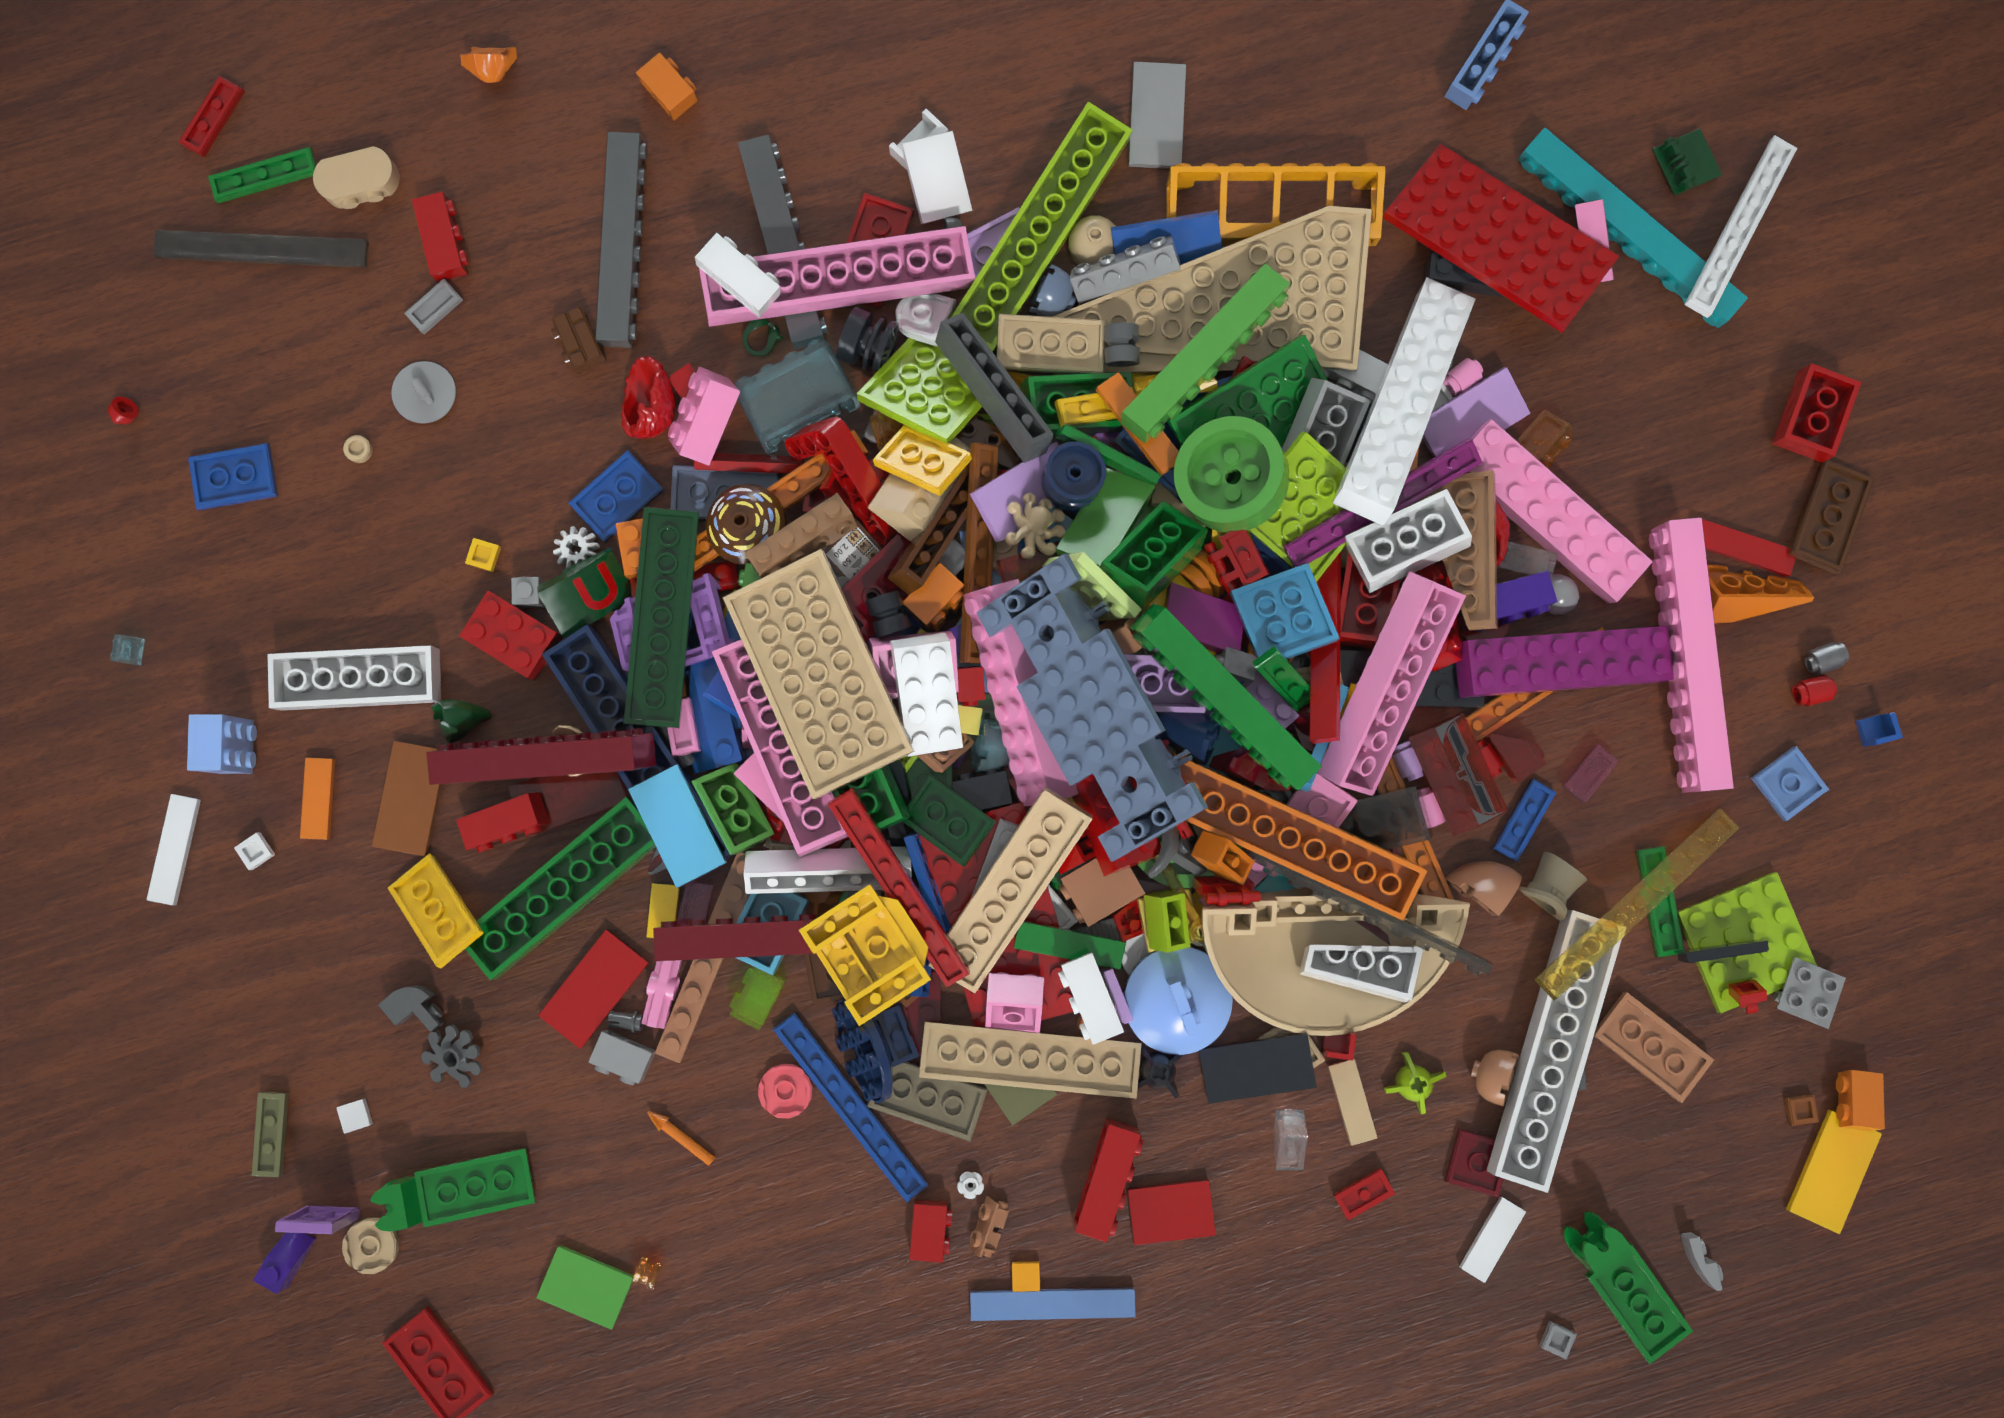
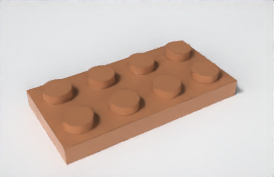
(1653, 1047)

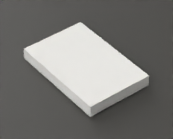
(936, 177)

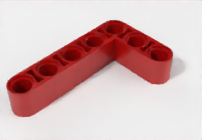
(848, 464)

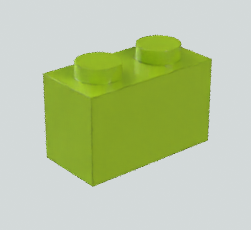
(1167, 921)

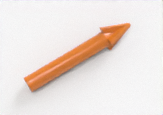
(662, 1122)

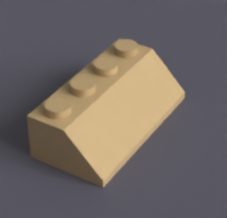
(908, 505)

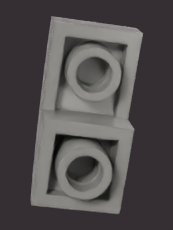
(1706, 1268)

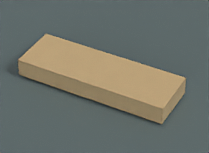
(1352, 1102)

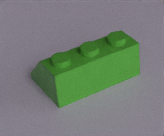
(733, 810)

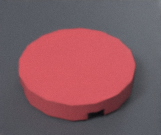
(785, 1090)

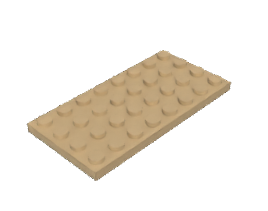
(818, 674)

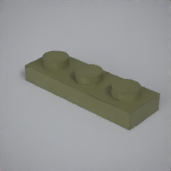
(270, 1134)

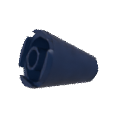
(1190, 732)

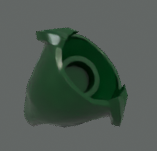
(458, 717)

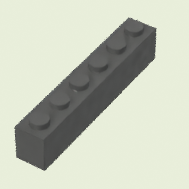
(993, 388)

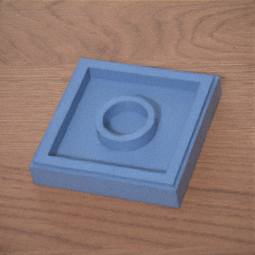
(1789, 783)

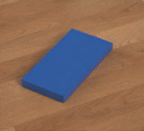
(1192, 234)

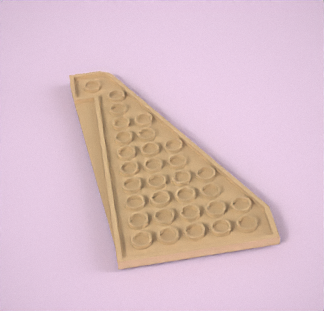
(1316, 253)

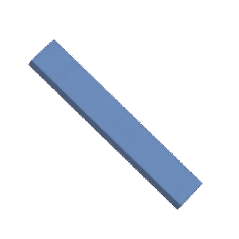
(1053, 1304)

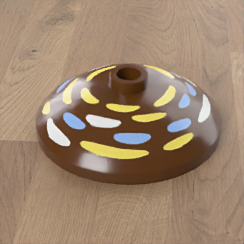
(762, 519)

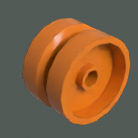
(1203, 576)

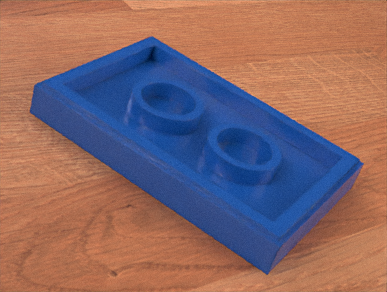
(233, 476)
(616, 496)

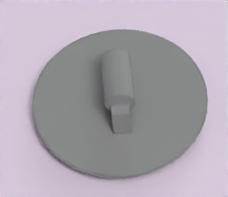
(423, 392)

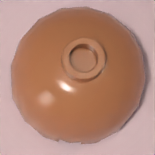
(1495, 1075)

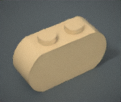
(356, 177)

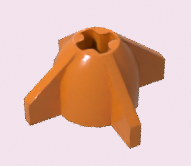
(489, 63)

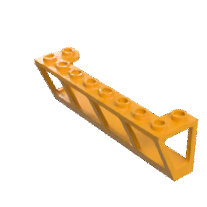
(1362, 177)

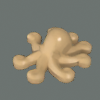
(1034, 525)

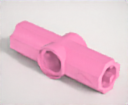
(661, 992)

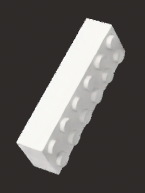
(354, 678)

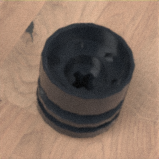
(863, 339)

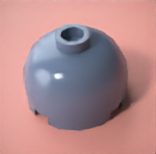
(1053, 294)

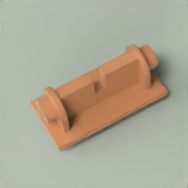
(983, 1239)

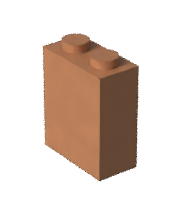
(1099, 895)

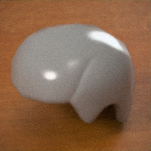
(1566, 594)

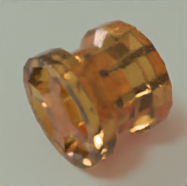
(647, 1274)

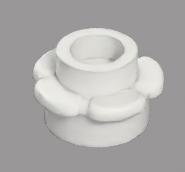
(974, 1178)

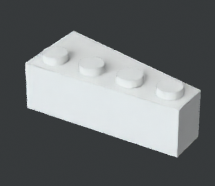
(1371, 969)

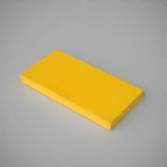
(435, 910)
(1833, 1173)

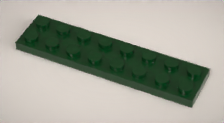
(661, 618)

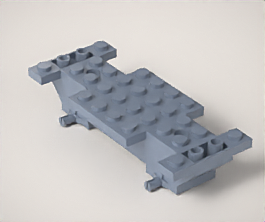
(1094, 707)

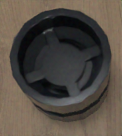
(887, 613)

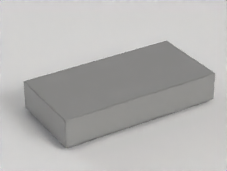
(433, 306)

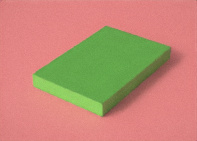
(585, 1287)

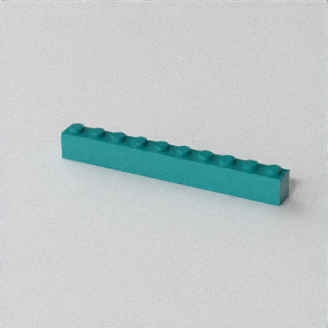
(1626, 222)

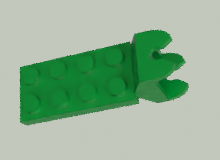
(457, 1191)
(1627, 1287)

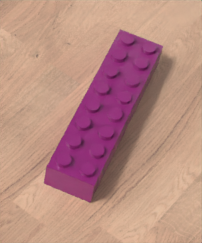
(1564, 661)

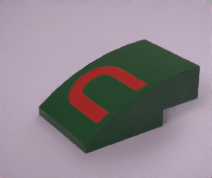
(585, 592)

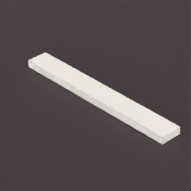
(1740, 226)

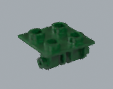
(1686, 161)

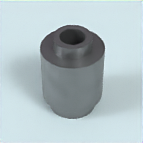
(1826, 658)

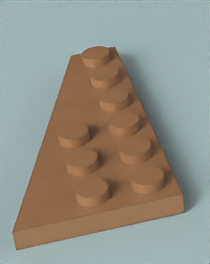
(1474, 568)

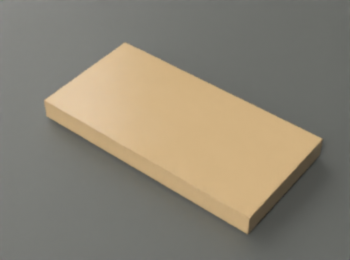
(1051, 344)

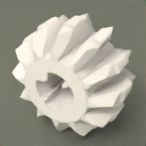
(575, 538)

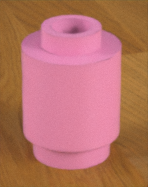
(1463, 376)
(1432, 807)

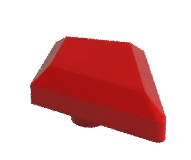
(1128, 921)

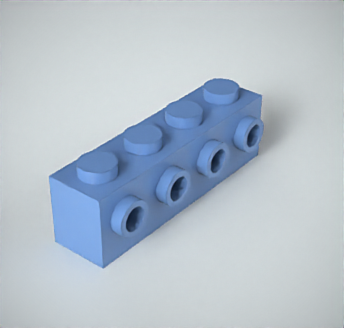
(1490, 48)

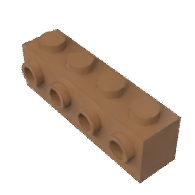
(803, 536)

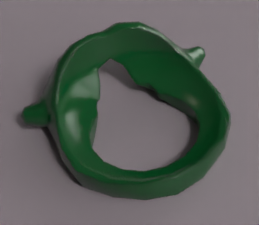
(774, 335)

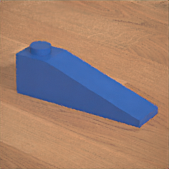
(715, 726)

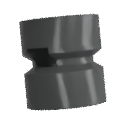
(1122, 347)

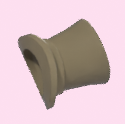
(1553, 885)

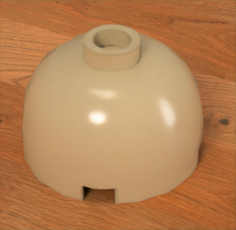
(1091, 239)

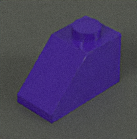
(284, 1261)

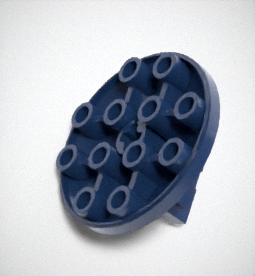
(877, 1046)

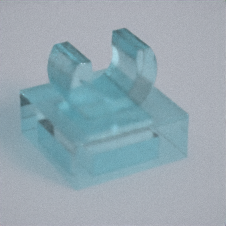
(127, 649)

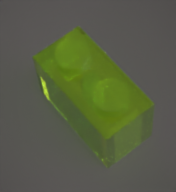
(756, 997)

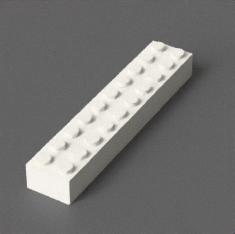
(1404, 402)
(1551, 1067)

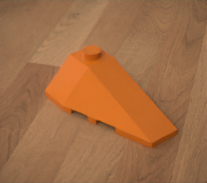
(1747, 595)

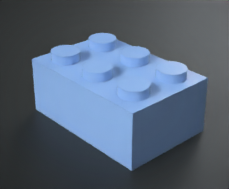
(221, 744)

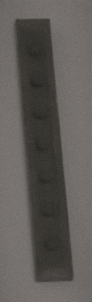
(261, 248)

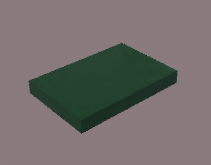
(948, 820)

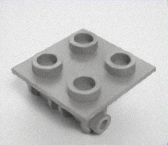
(1810, 993)

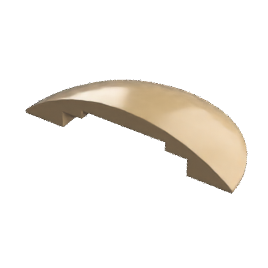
(1262, 947)

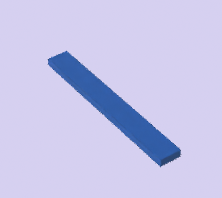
(850, 1107)

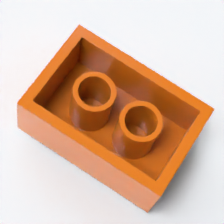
(935, 599)

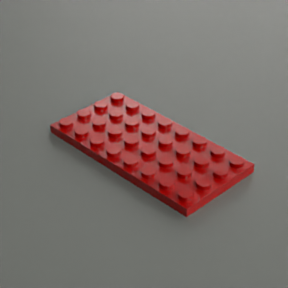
(1501, 237)
(956, 888)

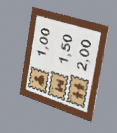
(849, 549)

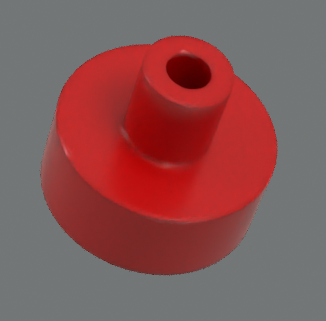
(122, 410)

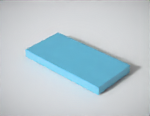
(677, 826)

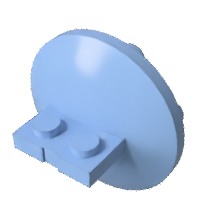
(1177, 1001)

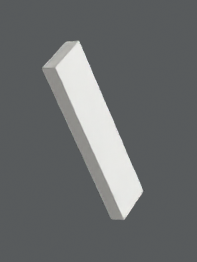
(173, 849)

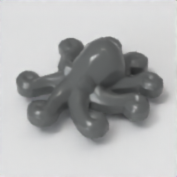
(453, 1057)

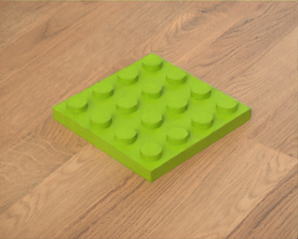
(921, 391)
(1308, 502)
(1744, 914)

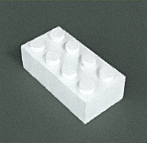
(1408, 540)
(927, 692)

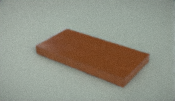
(407, 802)

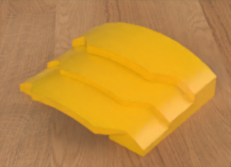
(869, 951)

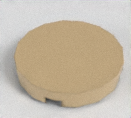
(369, 1248)

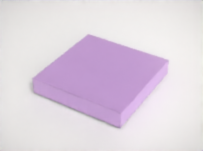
(1116, 995)

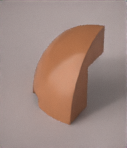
(1486, 883)

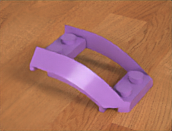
(707, 617)

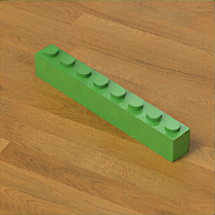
(1205, 353)

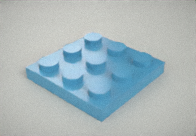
(1285, 613)

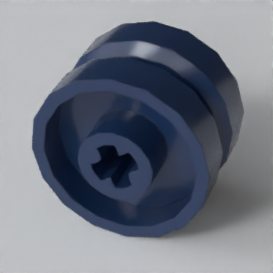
(1076, 460)

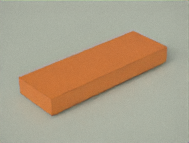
(317, 798)

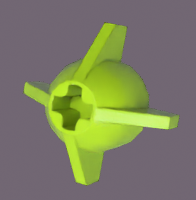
(1414, 1082)

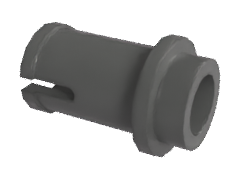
(625, 1020)

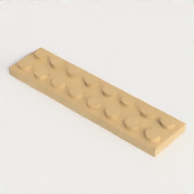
(1016, 883)
(1029, 1060)

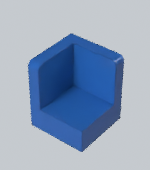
(1879, 729)

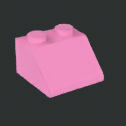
(1014, 1002)

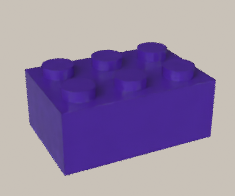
(1523, 596)

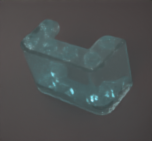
(795, 393)

